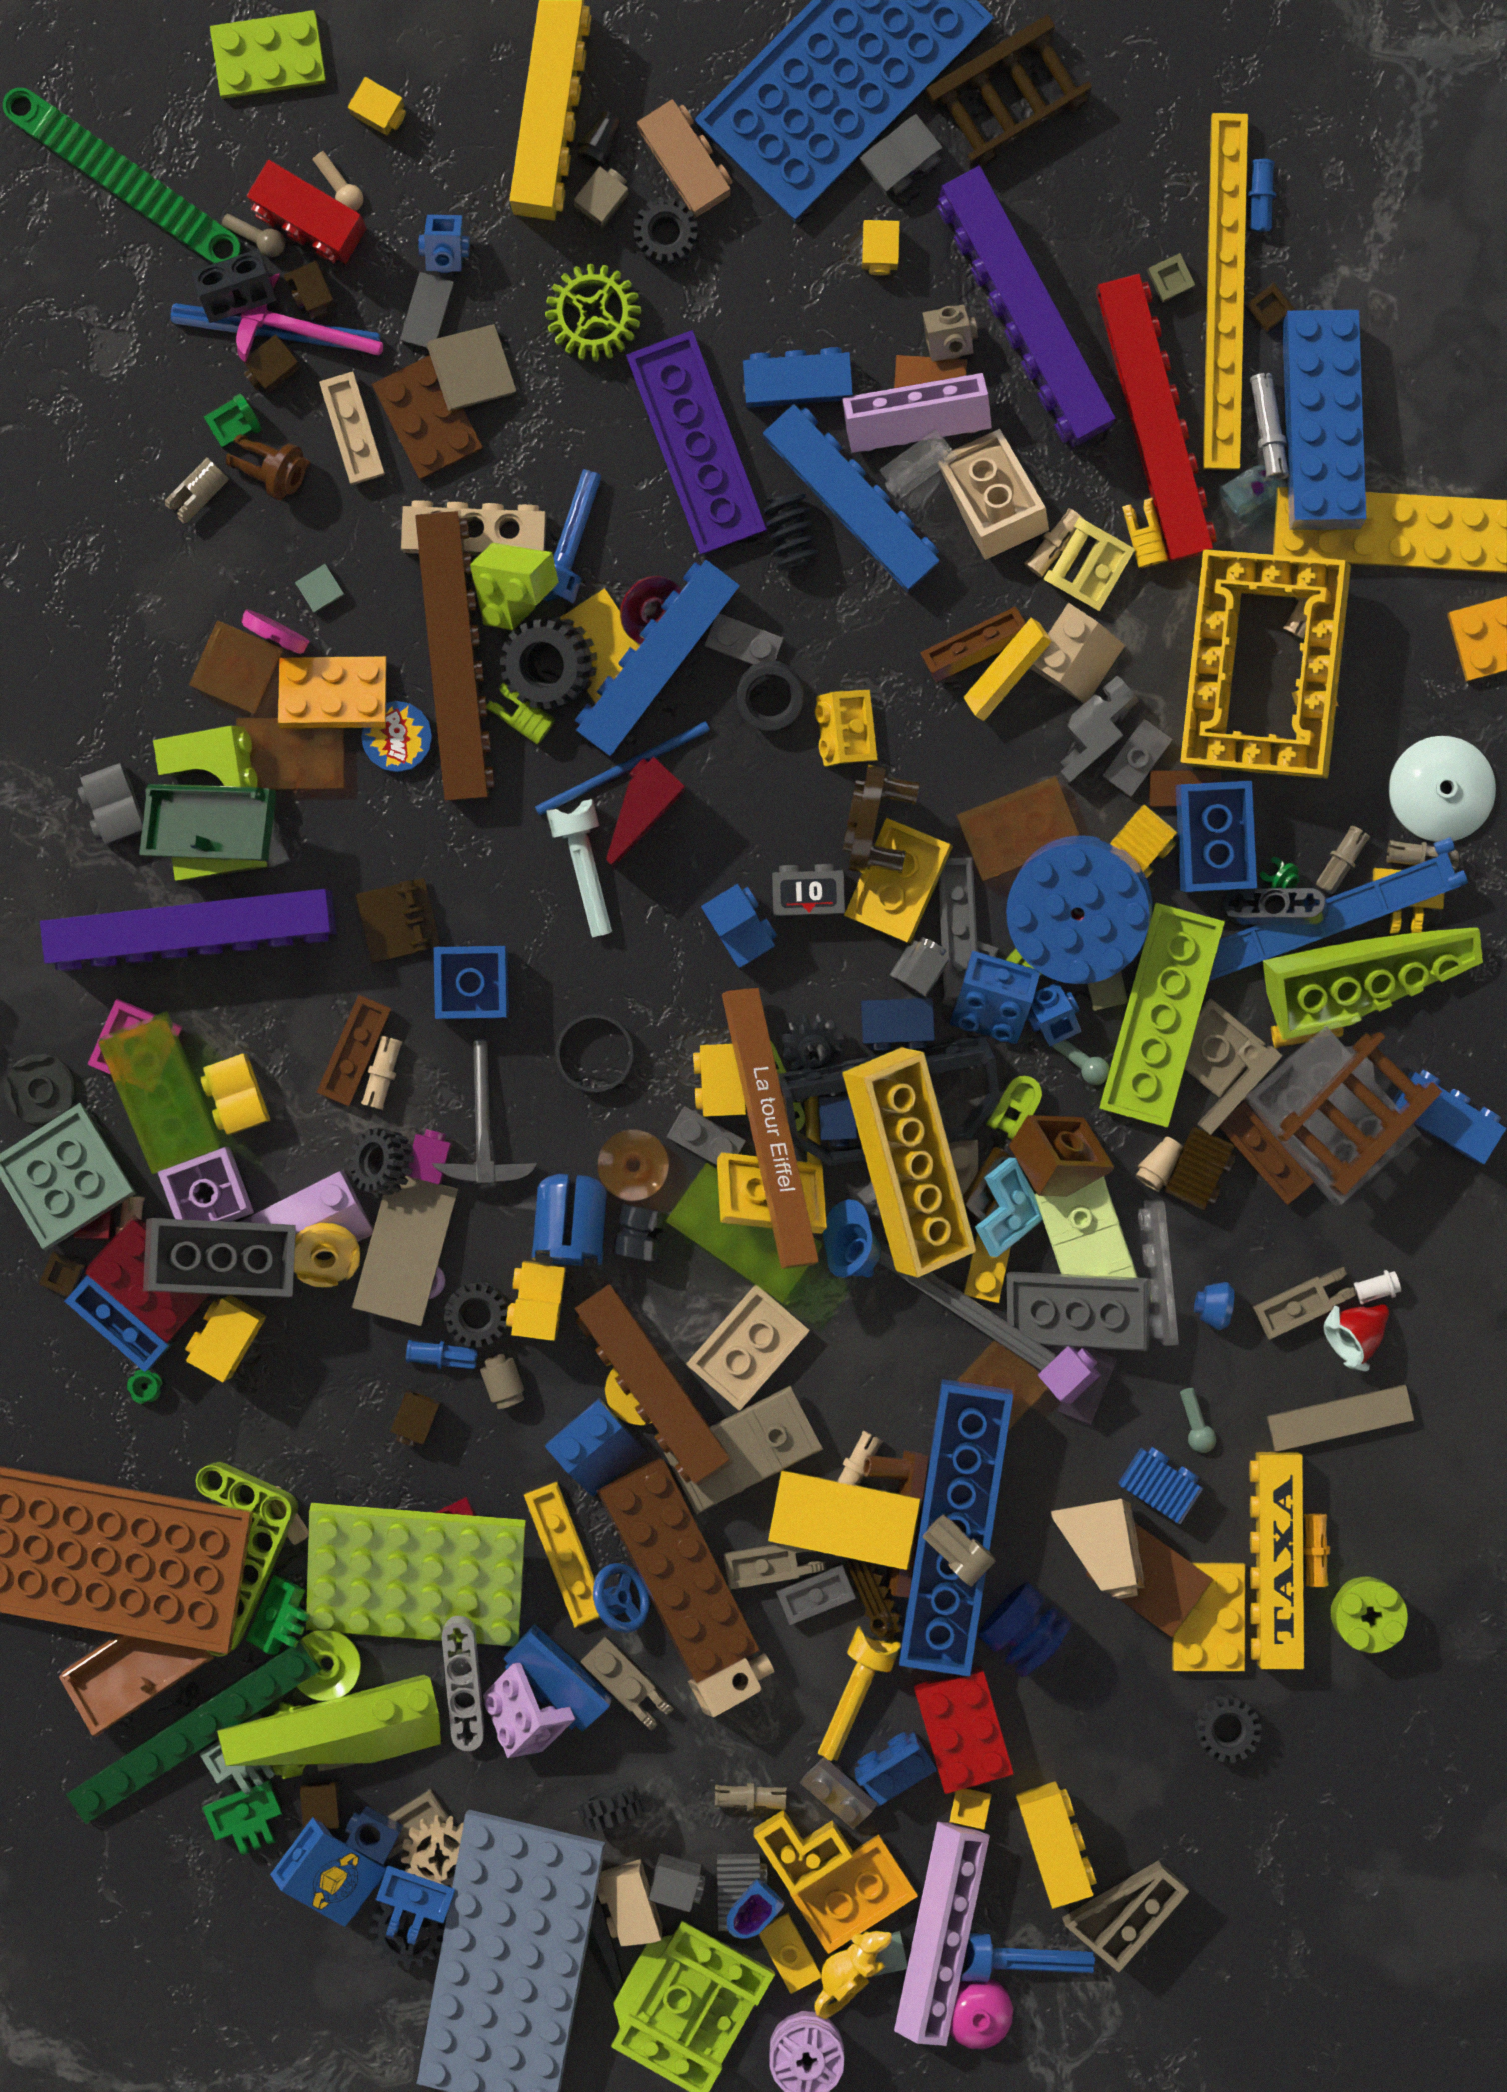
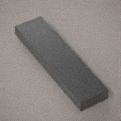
(957, 921)

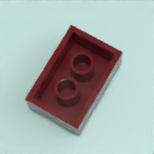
(121, 1273)

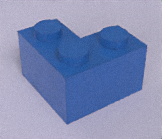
(738, 925)

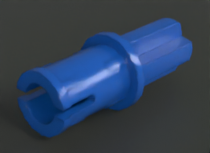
(1262, 195)
(441, 1355)

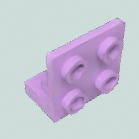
(517, 1718)

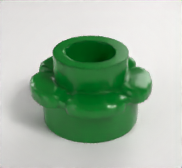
(135, 1388)

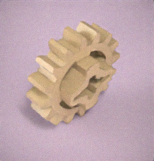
(426, 1856)

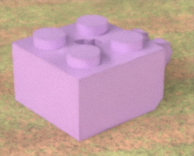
(217, 1170)

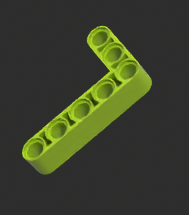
(264, 1521)

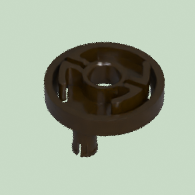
(863, 820)

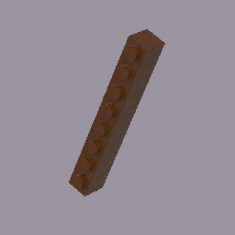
(452, 655)

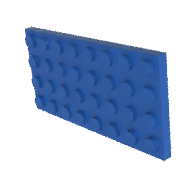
(834, 89)

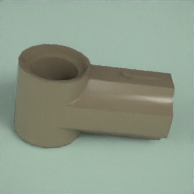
(964, 1555)

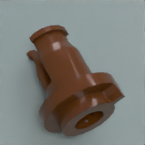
(281, 469)

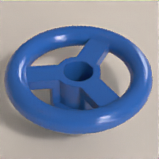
(618, 1599)

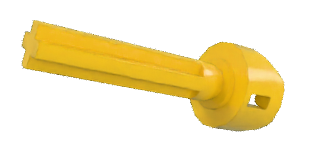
(870, 1656)

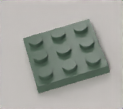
(63, 1177)

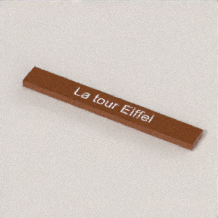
(770, 1128)

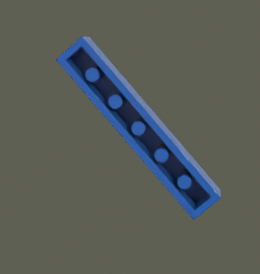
(851, 498)
(657, 657)

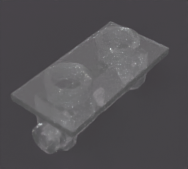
(917, 464)

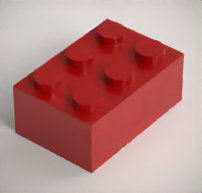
(306, 213)
(963, 1730)

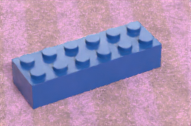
(1324, 420)

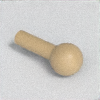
(345, 193)

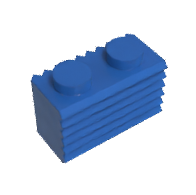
(1161, 1485)

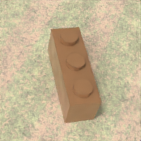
(685, 157)

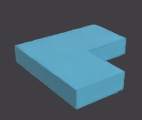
(1016, 1211)

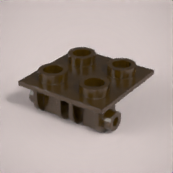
(398, 920)

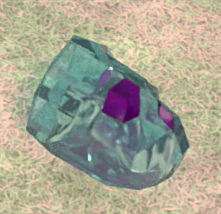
(1248, 490)

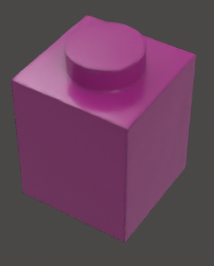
(427, 1150)

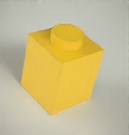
(377, 107)
(880, 246)

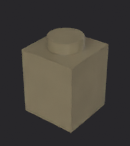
(602, 196)

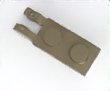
(1300, 1304)
(767, 1565)
(624, 1680)

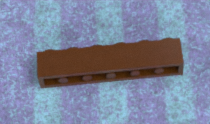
(653, 1385)

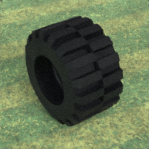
(521, 667)

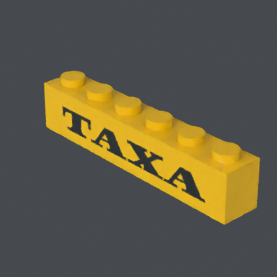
(1278, 1560)

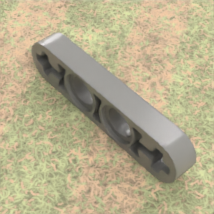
(465, 1683)

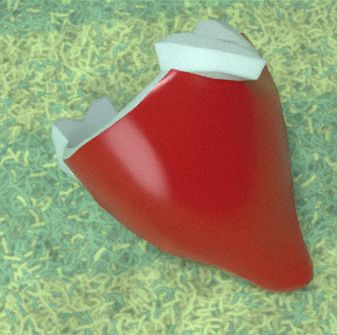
(1364, 1331)

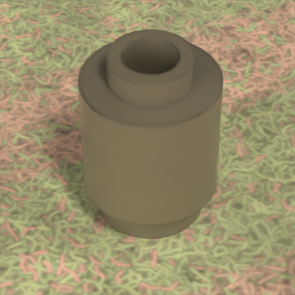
(502, 1381)

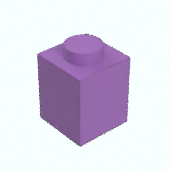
(1070, 1374)

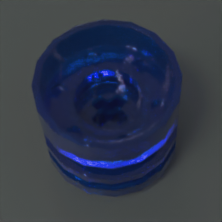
(1028, 1632)

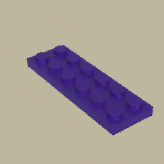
(696, 442)

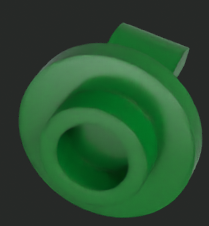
(1285, 877)

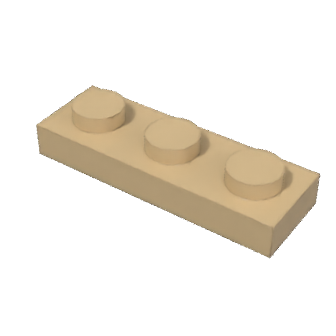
(352, 428)

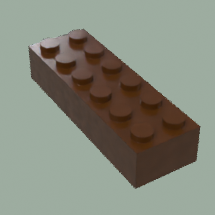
(678, 1570)

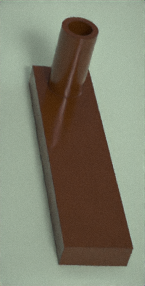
(912, 1477)

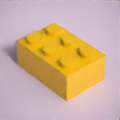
(1056, 1844)

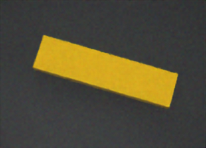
(564, 1551)

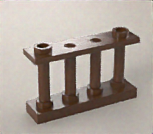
(1392, 1121)

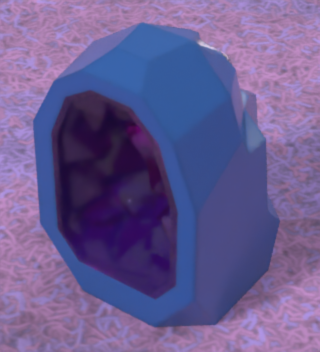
(753, 1910)

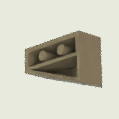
(1127, 1914)

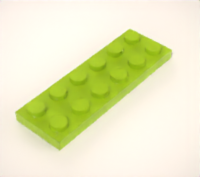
(1162, 1014)

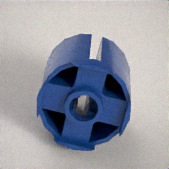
(552, 1220)

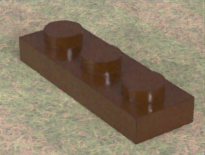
(972, 644)
(354, 1050)
(1265, 1153)

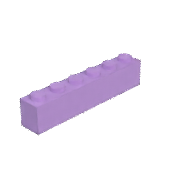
(941, 1934)

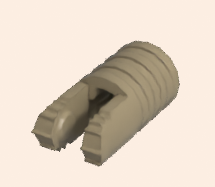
(196, 490)

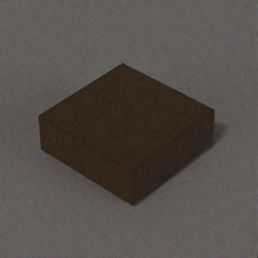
(1269, 307)
(62, 1274)

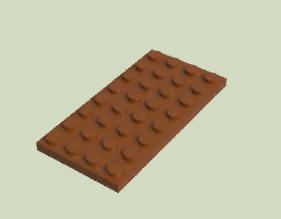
(121, 1559)

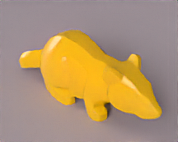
(848, 1970)

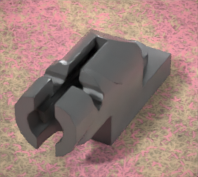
(1095, 728)

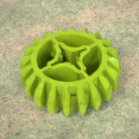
(567, 295)

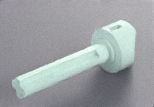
(574, 827)

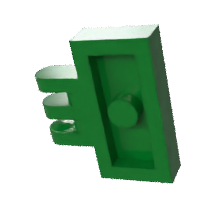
(278, 1617)
(245, 1816)

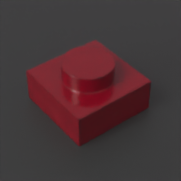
(98, 1229)

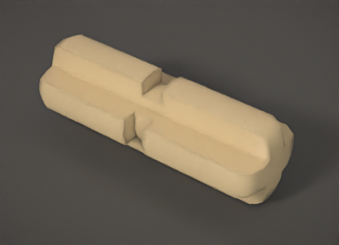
(297, 1530)

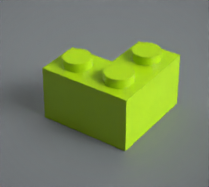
(511, 582)

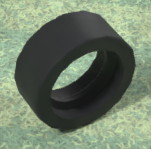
(779, 721)

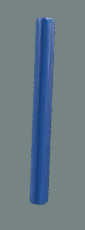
(196, 317)

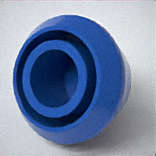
(1215, 1305)

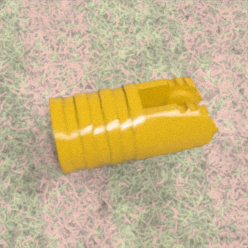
(1149, 541)

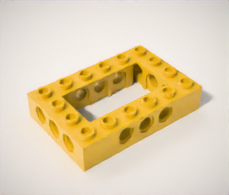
(1213, 654)

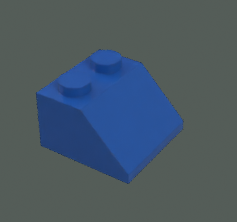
(595, 1447)

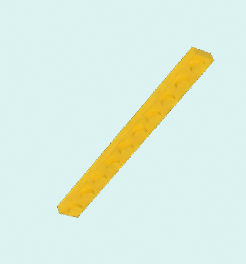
(1225, 291)

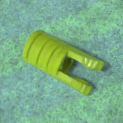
(529, 721)

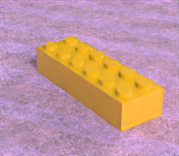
(547, 108)
(909, 1161)

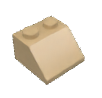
(1078, 654)
(633, 1915)

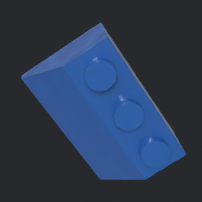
(558, 1678)

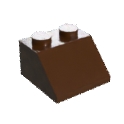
(1059, 1154)

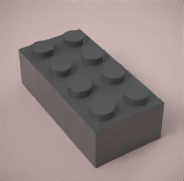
(219, 1258)

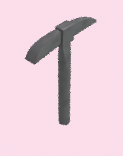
(483, 1169)

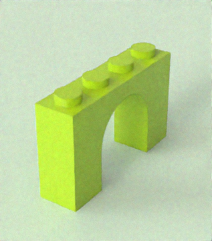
(227, 756)

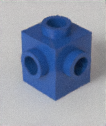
(444, 243)
(1053, 1007)

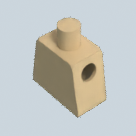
(717, 1691)

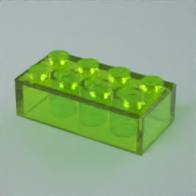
(159, 1092)
(744, 1248)

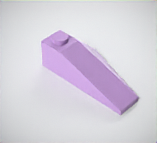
(323, 1202)

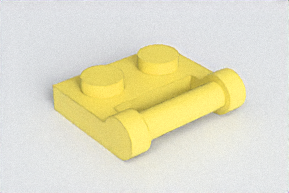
(1099, 569)

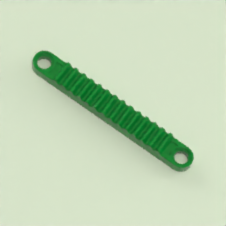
(120, 176)

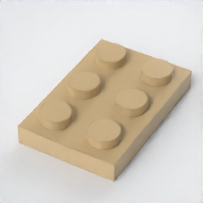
(747, 1347)

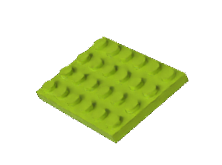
(413, 1573)

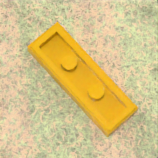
(1007, 669)

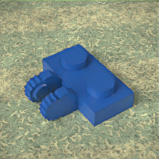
(415, 1896)

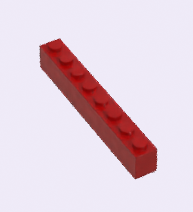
(1154, 417)

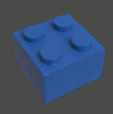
(471, 982)

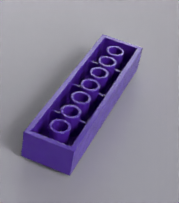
(1025, 307)
(188, 927)

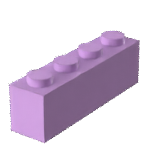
(915, 411)

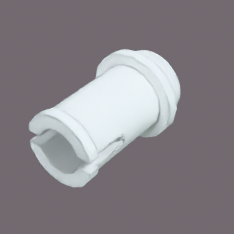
(1378, 1287)

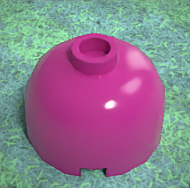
(981, 2014)

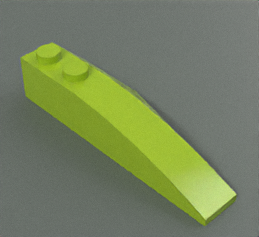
(1355, 978)
(341, 1730)

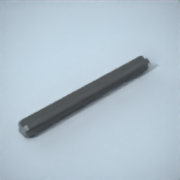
(974, 1313)

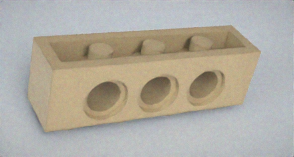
(492, 515)

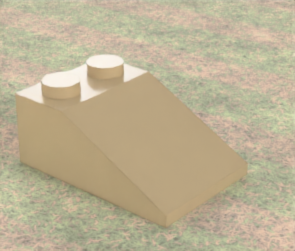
(994, 495)

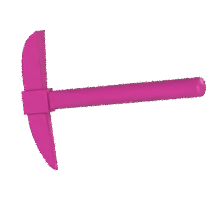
(258, 316)

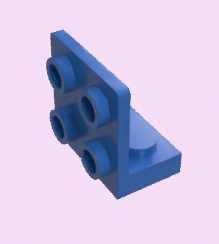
(995, 997)
(894, 1768)

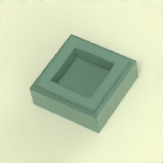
(319, 588)

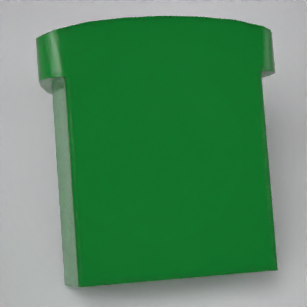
(233, 419)

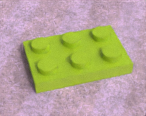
(268, 54)

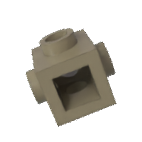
(949, 332)

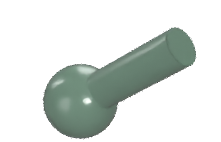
(1093, 1069)
(1201, 1437)

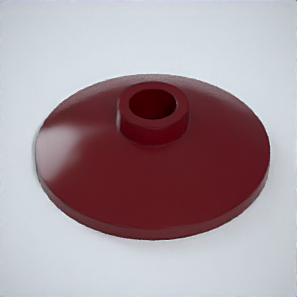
(650, 589)

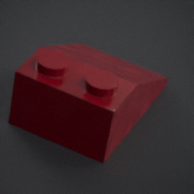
(645, 802)

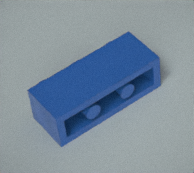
(797, 378)
(1456, 1122)
(118, 1324)

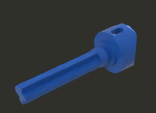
(571, 536)
(984, 1958)

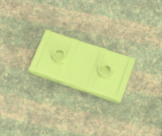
(1086, 1232)

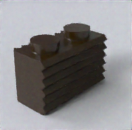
(1200, 1169)

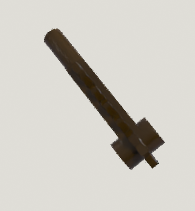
(879, 1607)

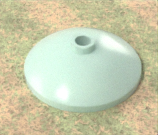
(1417, 792)

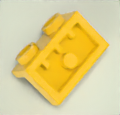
(846, 727)

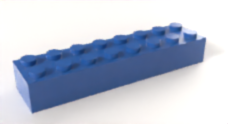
(965, 1488)

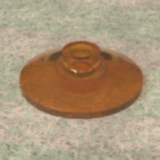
(614, 1170)

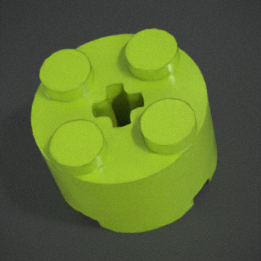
(1386, 1626)

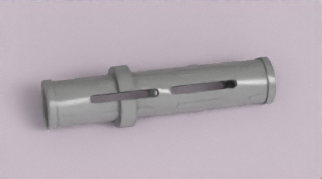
(1272, 441)

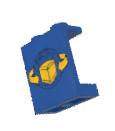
(327, 1874)

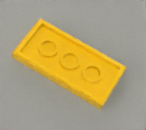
(845, 1520)

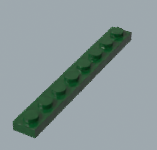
(193, 1731)

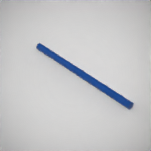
(622, 768)

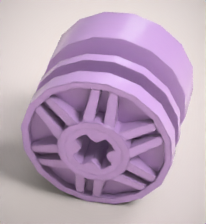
(811, 2034)

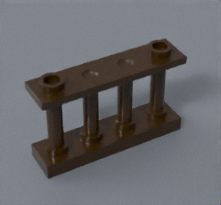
(1007, 56)

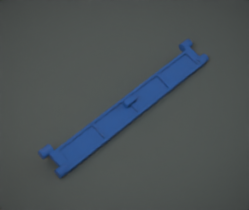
(1344, 912)

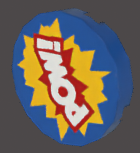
(403, 740)

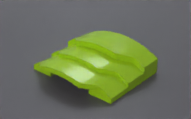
(687, 2006)

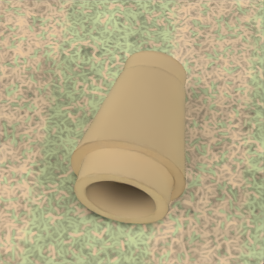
(1159, 1164)

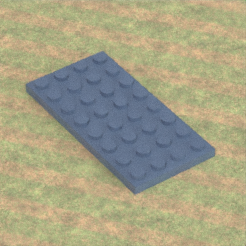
(510, 1958)

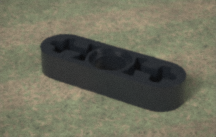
(1265, 895)

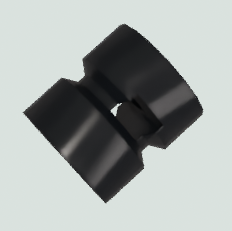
(639, 1232)

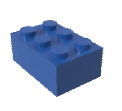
(1216, 836)

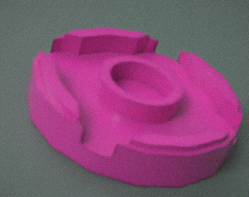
(275, 631)

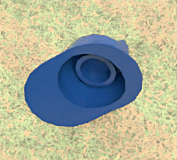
(850, 1240)

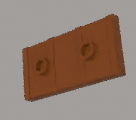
(125, 1676)

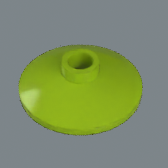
(343, 1676)

